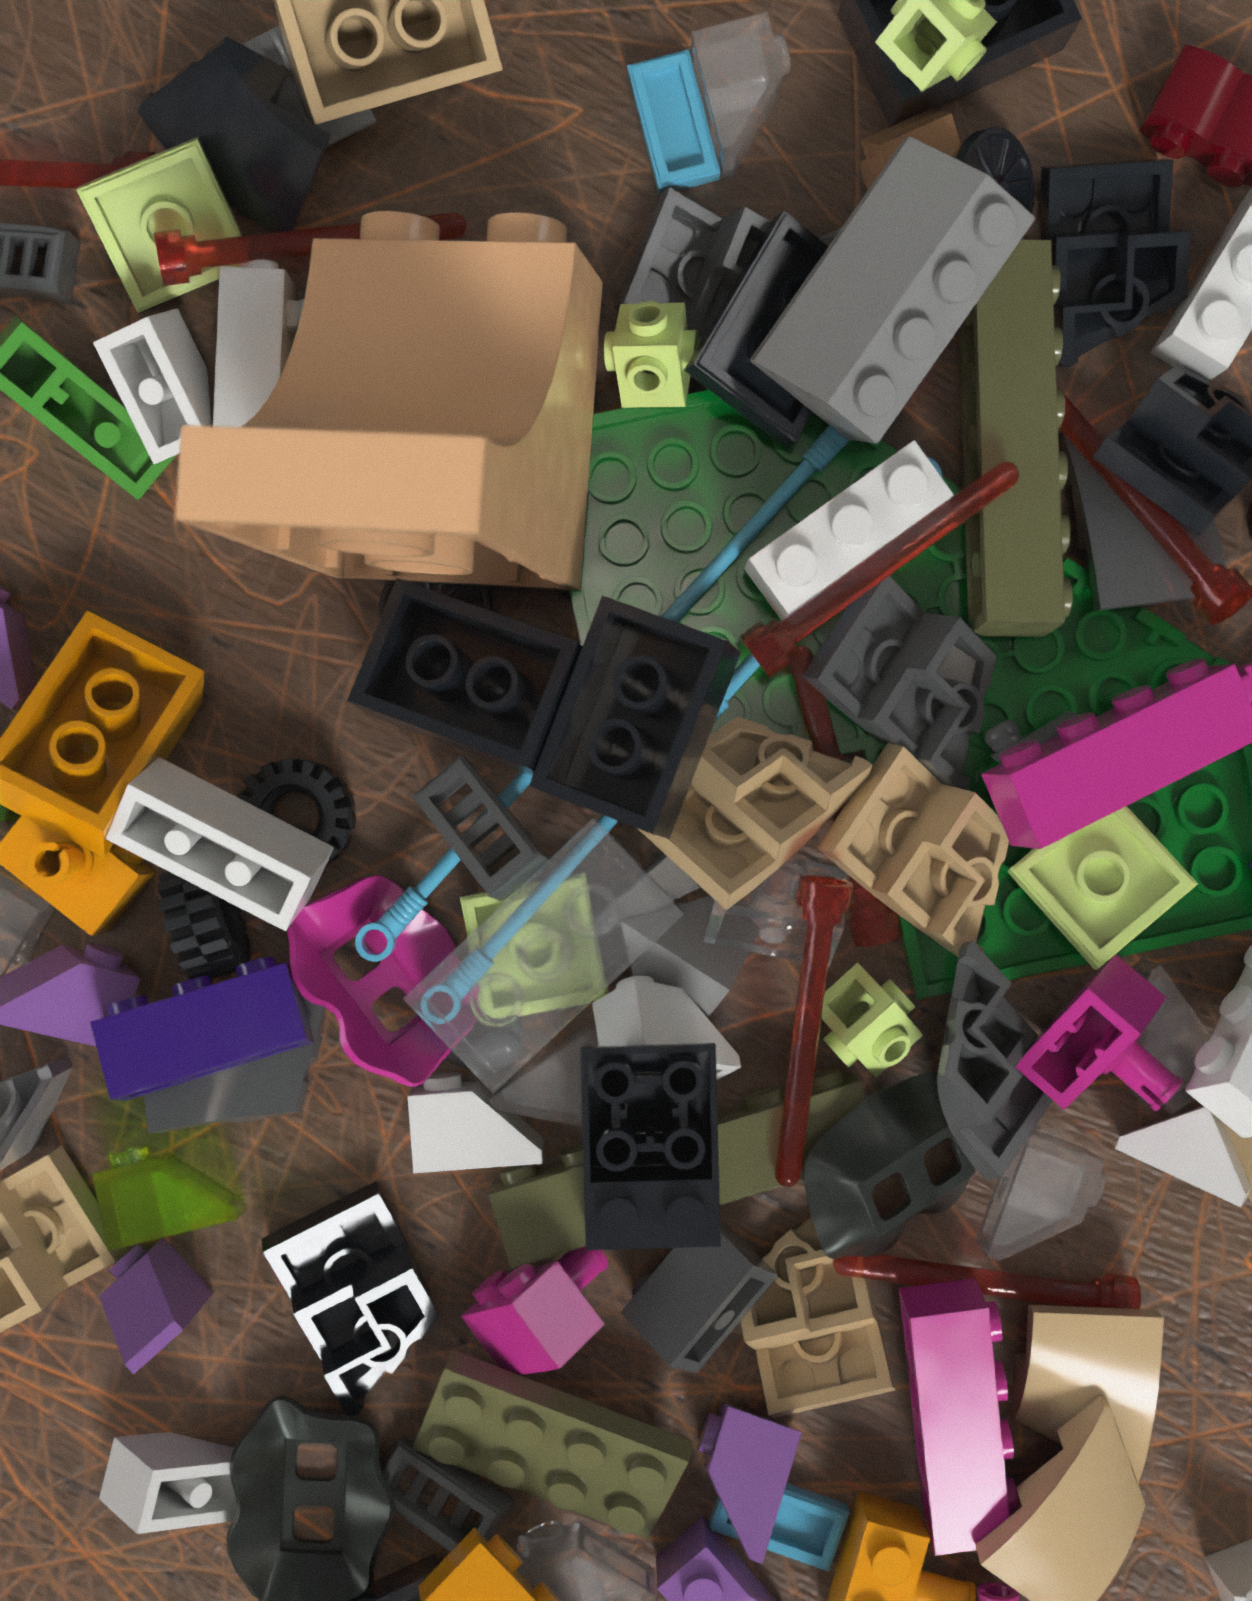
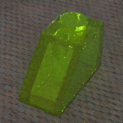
(158, 1198)

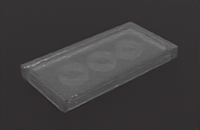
(544, 955)

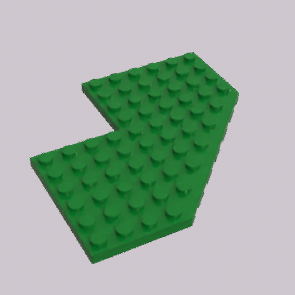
(686, 479)

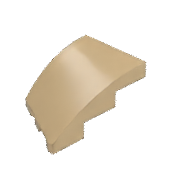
(754, 807)
(920, 848)
(47, 1235)
(815, 1331)
(1087, 1354)
(1073, 1516)

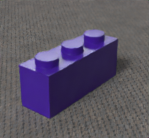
(200, 1029)

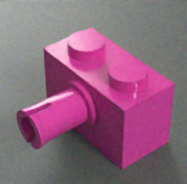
(1101, 1035)
(537, 1313)

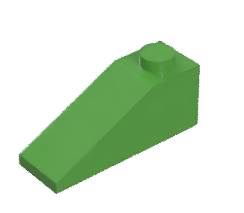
(74, 408)

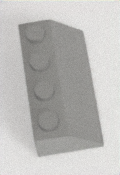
(892, 289)

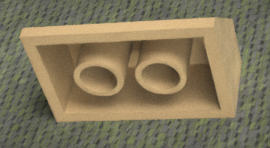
(381, 51)

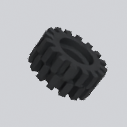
(317, 782)
(202, 928)

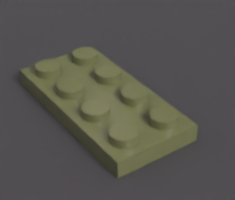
(552, 1445)

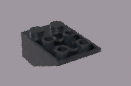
(650, 1146)

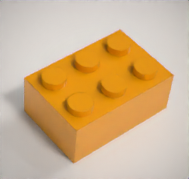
(93, 728)

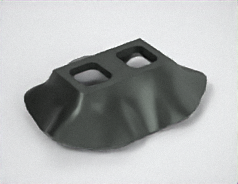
(870, 1143)
(269, 1490)

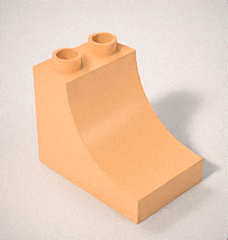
(421, 413)

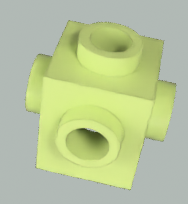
(936, 38)
(654, 341)
(868, 1021)

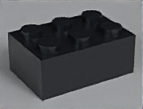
(1021, 36)
(465, 676)
(635, 717)

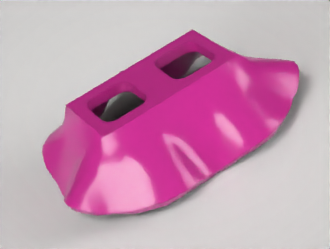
(330, 922)

